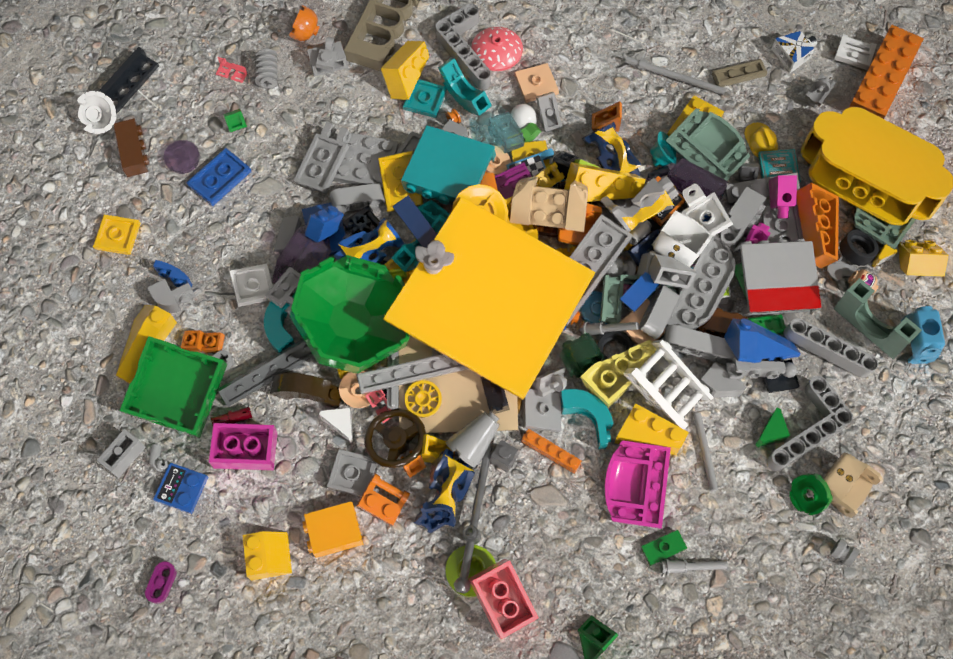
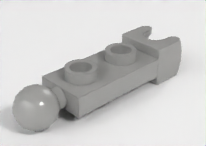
(762, 369)

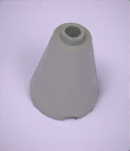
(474, 438)

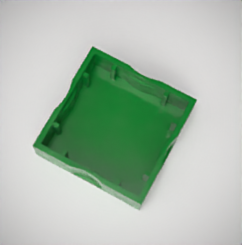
(174, 387)

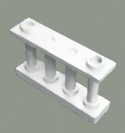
(650, 390)

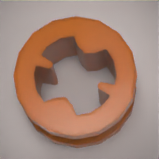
(453, 115)

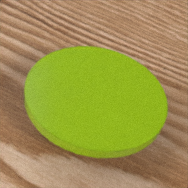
(480, 561)

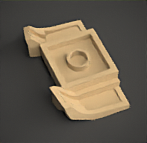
(549, 205)

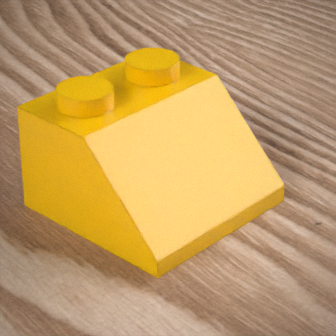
(266, 554)

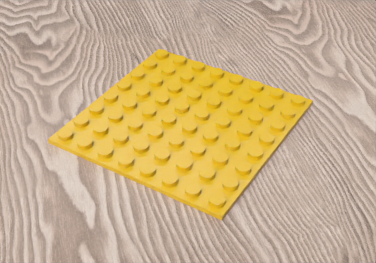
(496, 301)

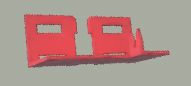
(222, 61)
(377, 400)

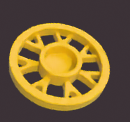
(423, 398)

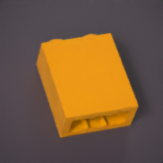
(332, 529)

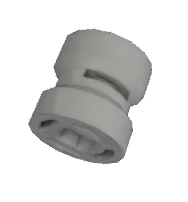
(844, 552)

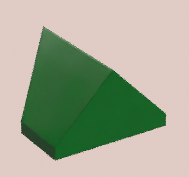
(595, 637)

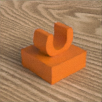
(414, 466)

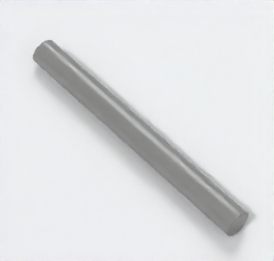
(705, 452)

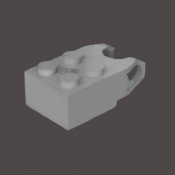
(743, 216)

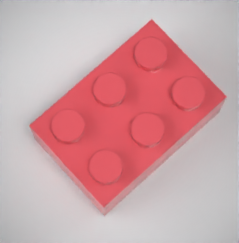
(503, 598)

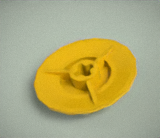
(486, 198)

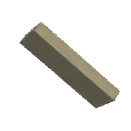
(739, 73)

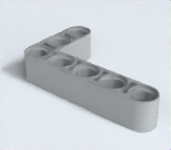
(448, 35)
(816, 432)

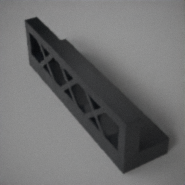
(122, 78)

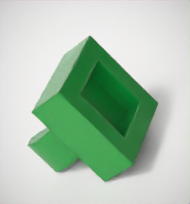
(235, 120)

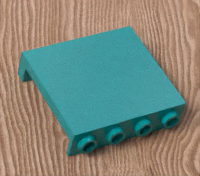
(446, 165)

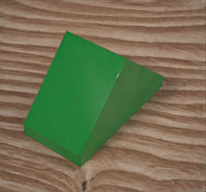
(774, 431)

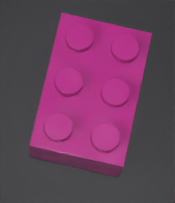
(243, 446)

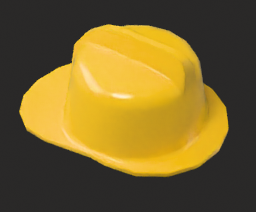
(760, 138)

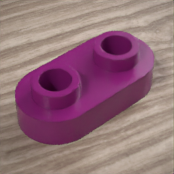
(159, 582)

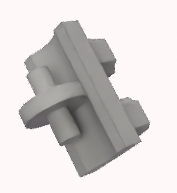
(819, 91)
(550, 382)

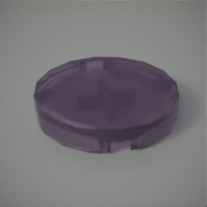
(181, 156)

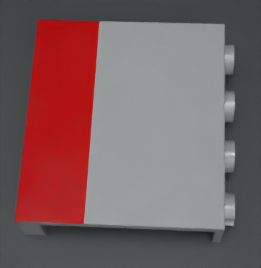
(779, 277)

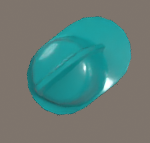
(662, 152)

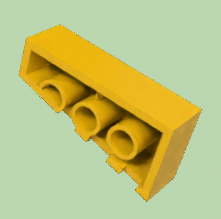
(604, 182)

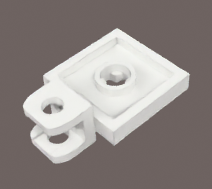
(701, 205)

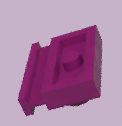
(508, 179)

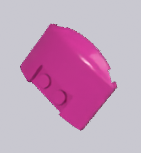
(637, 484)

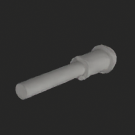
(601, 328)
(682, 566)

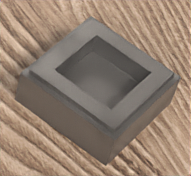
(748, 172)

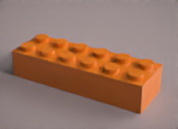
(887, 71)

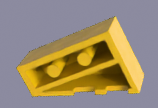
(405, 68)
(651, 429)

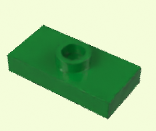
(773, 323)
(663, 547)

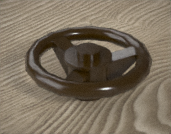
(395, 438)

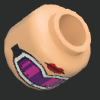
(866, 276)

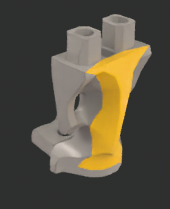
(649, 201)

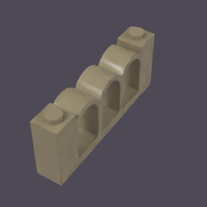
(375, 55)

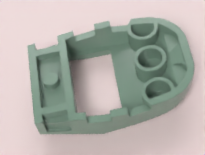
(611, 294)

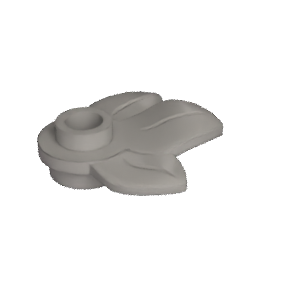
(434, 257)
(840, 268)

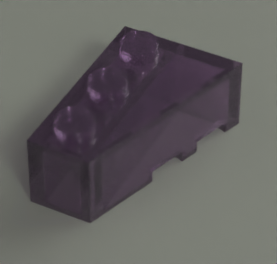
(686, 174)

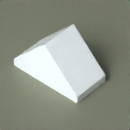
(340, 421)

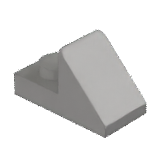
(548, 111)

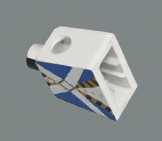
(794, 49)

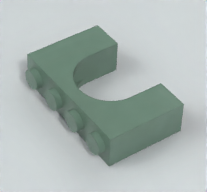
(855, 310)

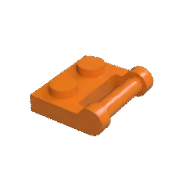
(379, 505)

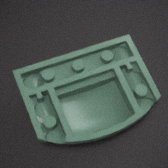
(709, 143)
(881, 230)

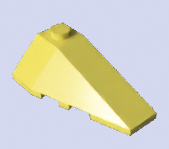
(607, 378)

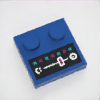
(180, 488)

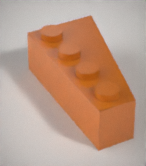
(819, 222)

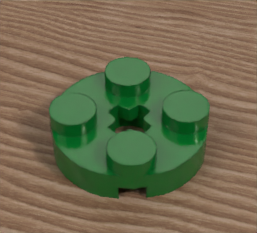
(820, 489)

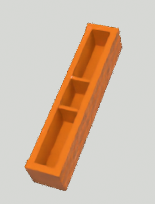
(551, 451)

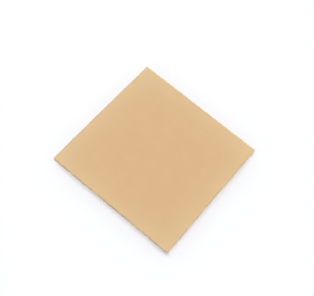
(461, 397)

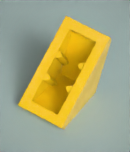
(432, 448)

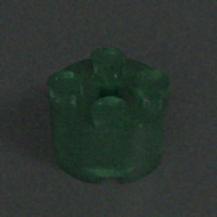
(580, 355)

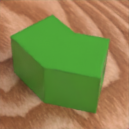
(530, 132)

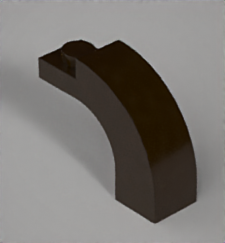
(307, 387)

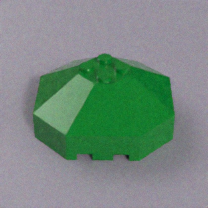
(343, 310)

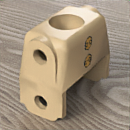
(850, 483)

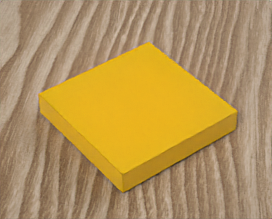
(116, 234)

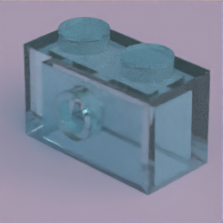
(506, 132)

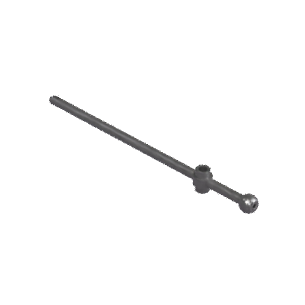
(470, 532)

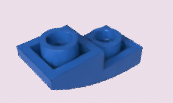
(169, 271)
(639, 292)

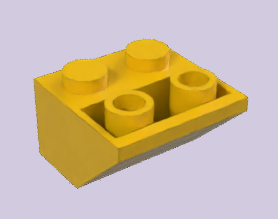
(922, 258)

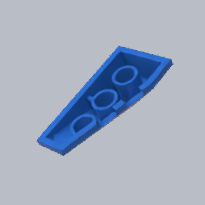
(753, 342)

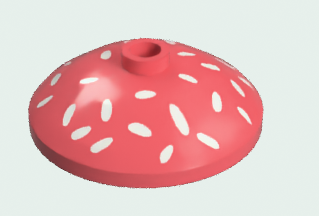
(500, 54)

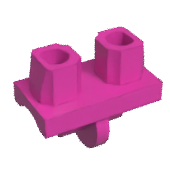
(758, 233)

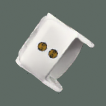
(682, 239)

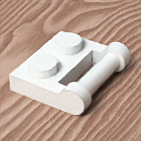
(855, 52)

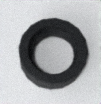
(854, 256)
(615, 336)

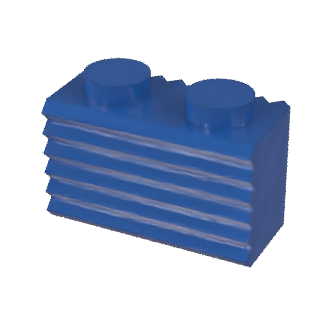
(324, 223)

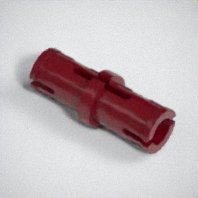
(233, 417)

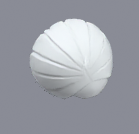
(96, 112)

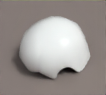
(523, 115)

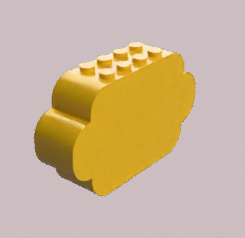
(876, 165)

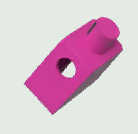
(786, 188)

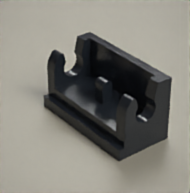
(495, 396)

